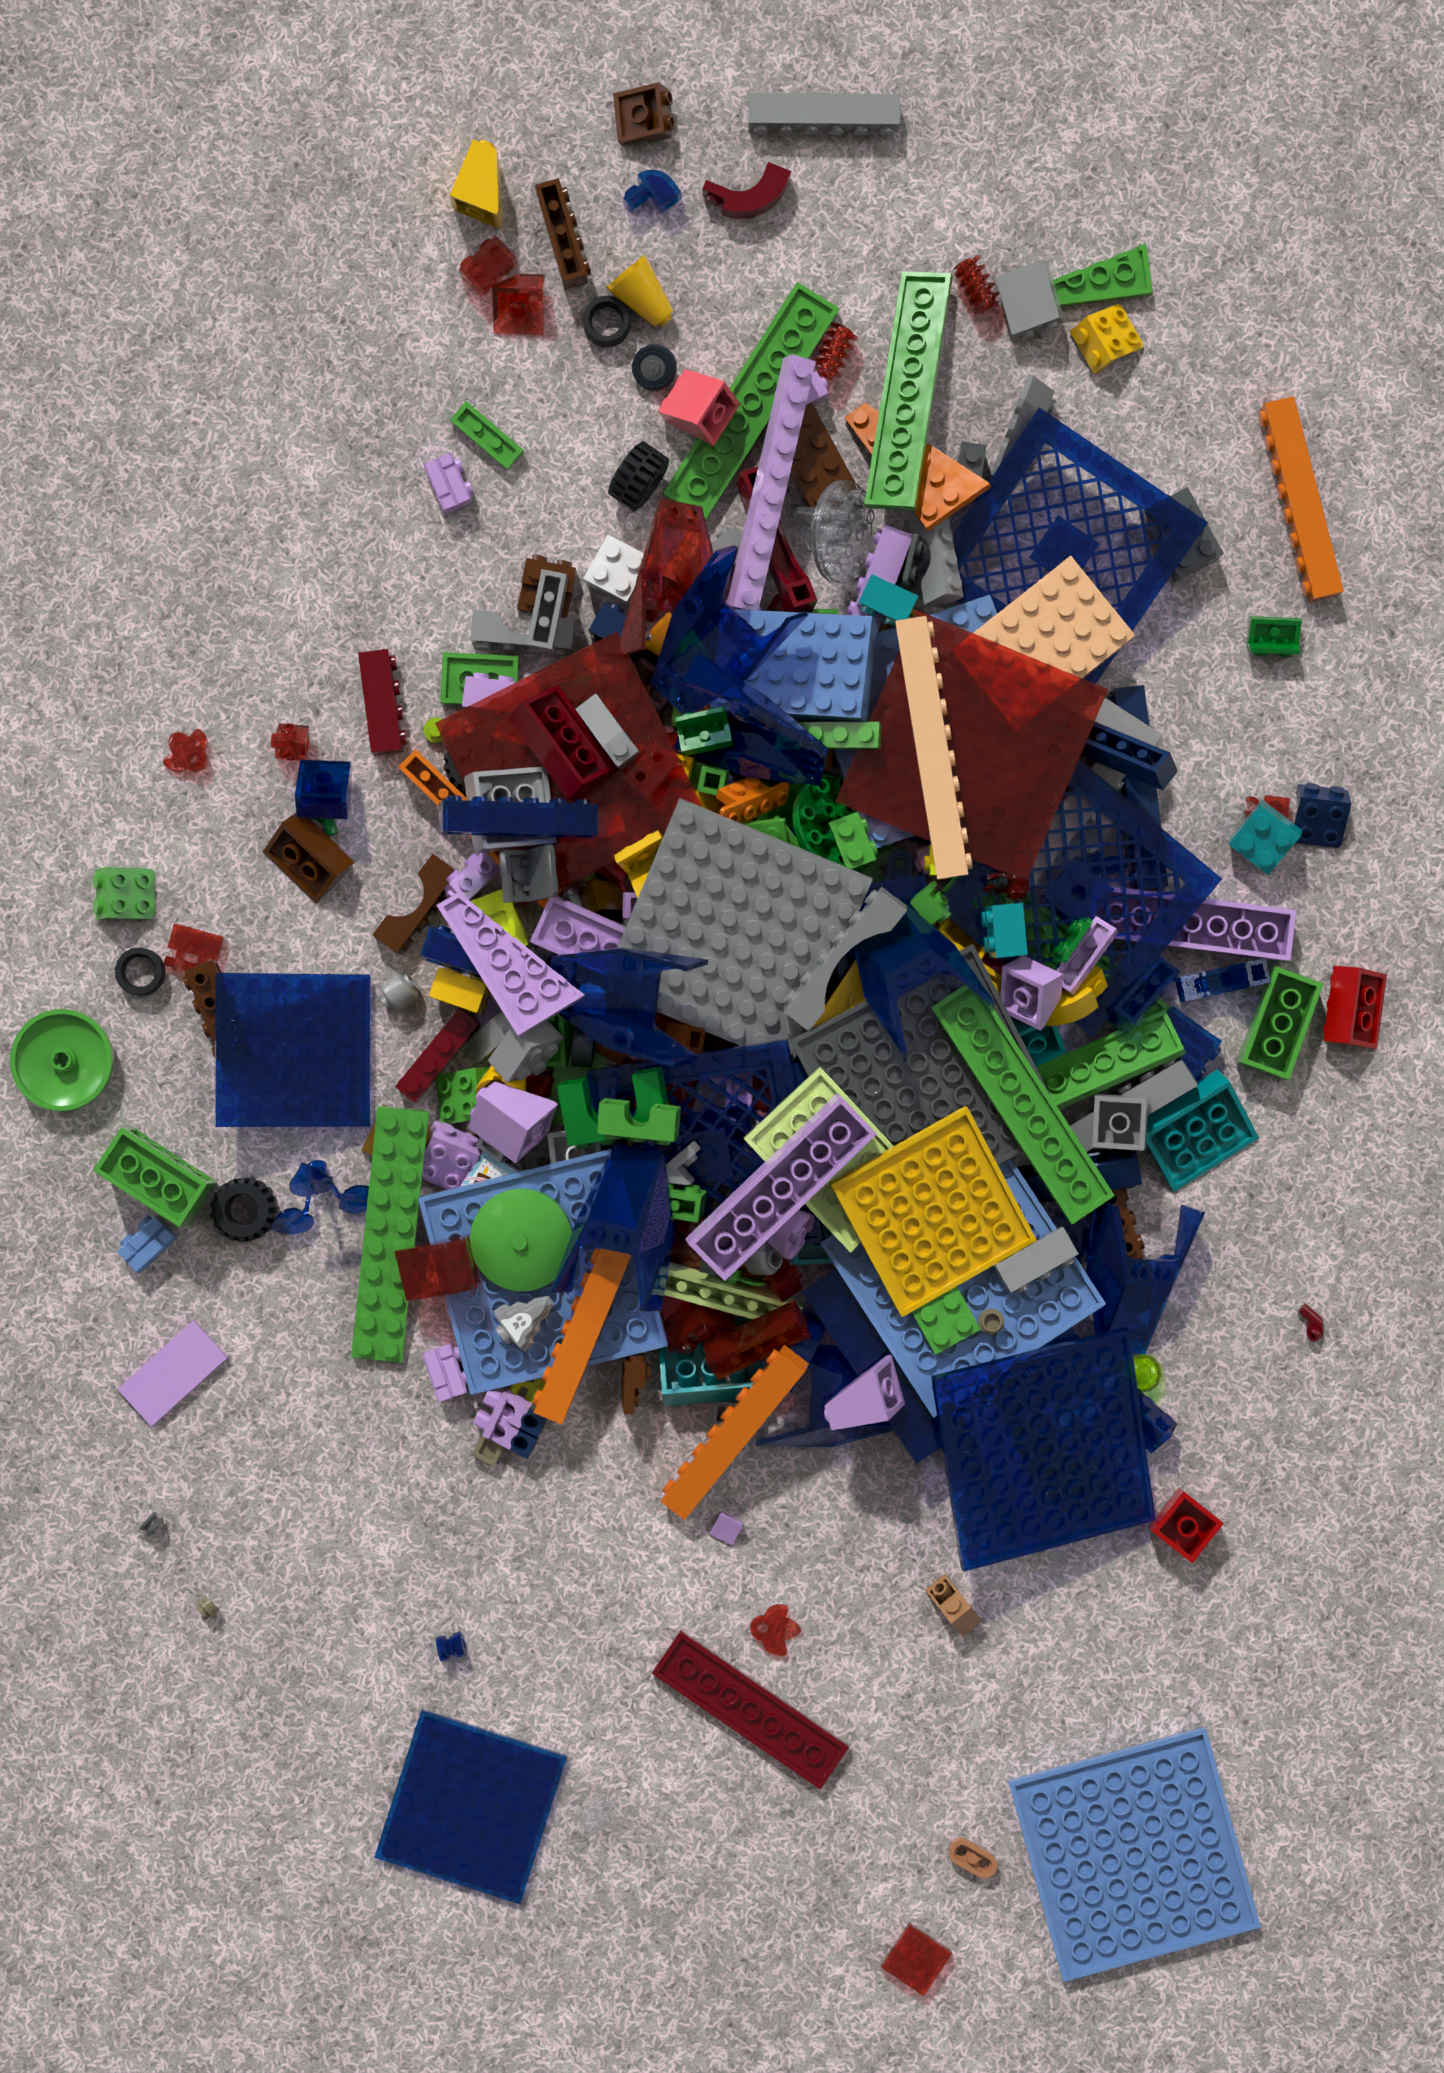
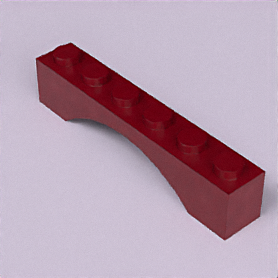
(787, 574)

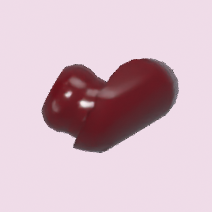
(1314, 1322)

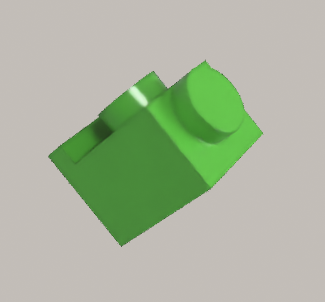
(931, 904)

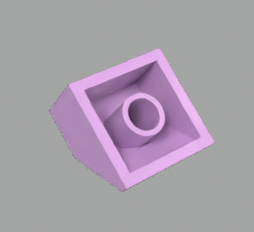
(1030, 991)

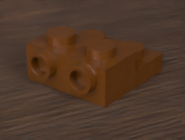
(643, 114)
(531, 580)
(634, 1375)

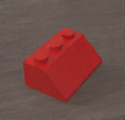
(1354, 1007)

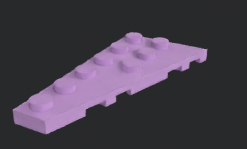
(515, 976)

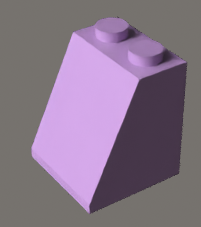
(511, 1119)
(867, 1399)

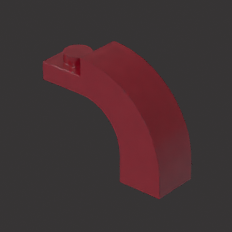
(751, 201)

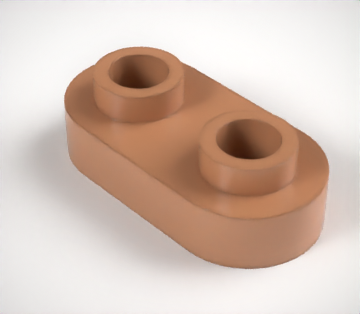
(972, 1857)

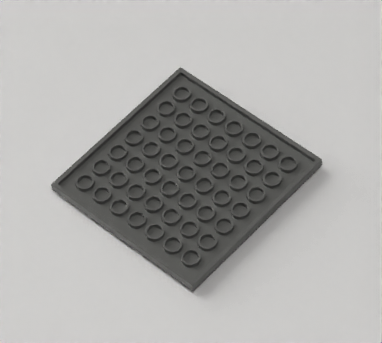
(926, 1087)

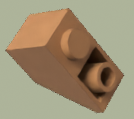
(954, 1605)

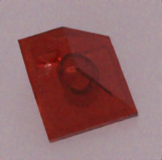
(519, 304)

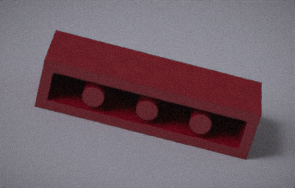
(381, 703)
(437, 1055)

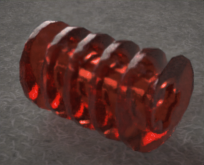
(976, 285)
(834, 351)

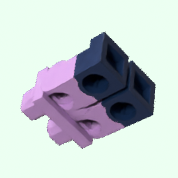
(511, 1422)

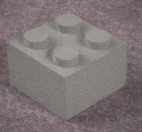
(526, 1054)
(1120, 1122)

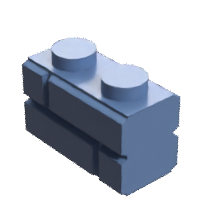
(147, 1243)

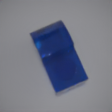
(657, 187)

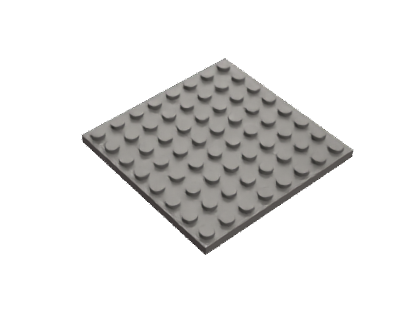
(749, 909)

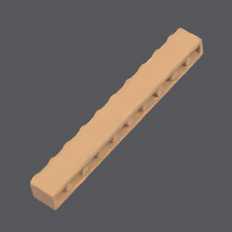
(932, 748)

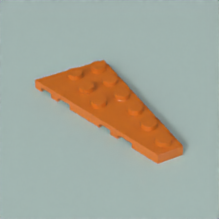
(944, 482)

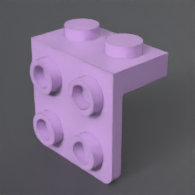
(449, 1155)

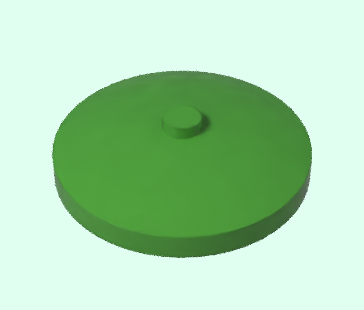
(62, 1060)
(520, 1239)

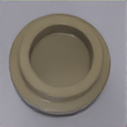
(991, 1321)
(207, 1608)

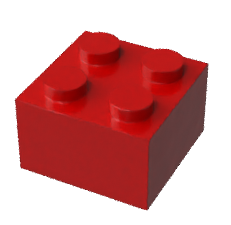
(1185, 1525)

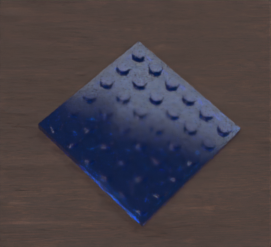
(292, 1050)
(470, 1806)

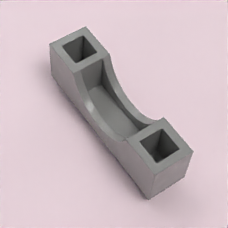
(942, 580)
(489, 631)

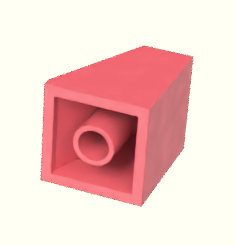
(699, 406)

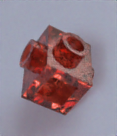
(291, 742)

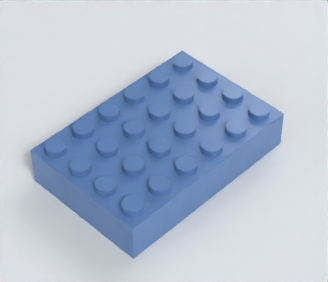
(819, 669)

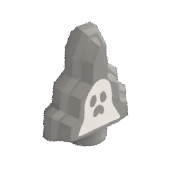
(522, 1320)

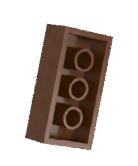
(816, 459)

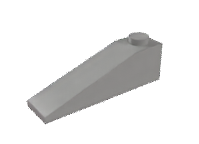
(1034, 395)

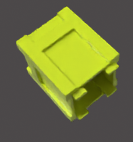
(504, 914)

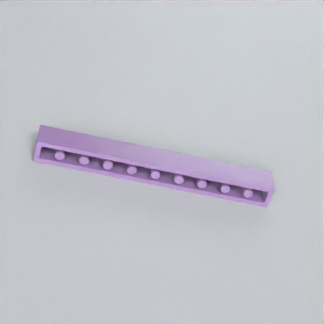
(771, 483)

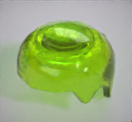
(1148, 1372)

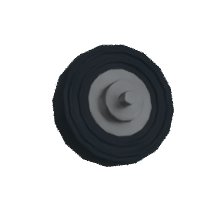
(654, 367)

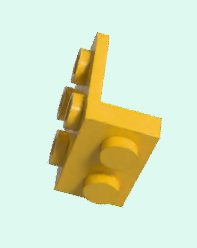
(1106, 337)
(638, 858)

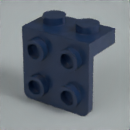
(1322, 814)

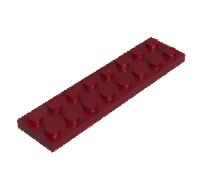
(750, 1709)

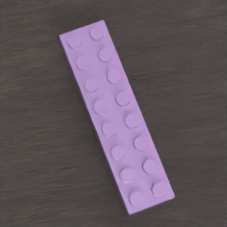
(1218, 927)
(780, 1186)

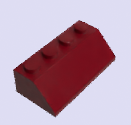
(562, 741)

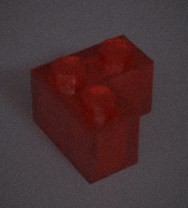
(694, 1324)

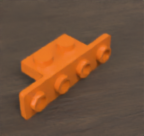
(750, 798)

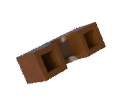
(696, 1038)

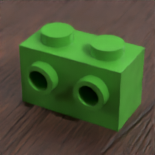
(687, 1202)

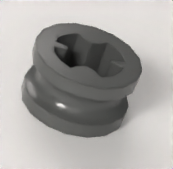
(151, 1524)

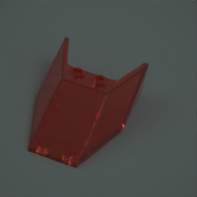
(671, 562)

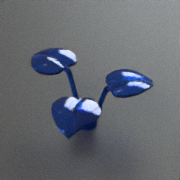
(311, 1180)

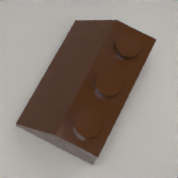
(308, 856)

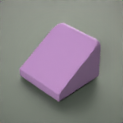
(726, 1528)

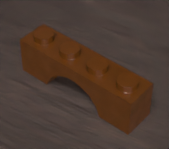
(398, 930)

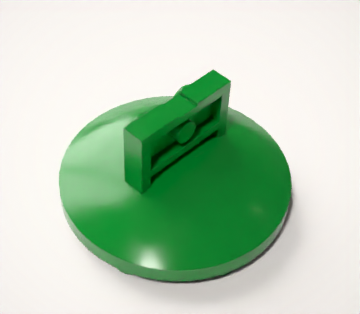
(813, 811)

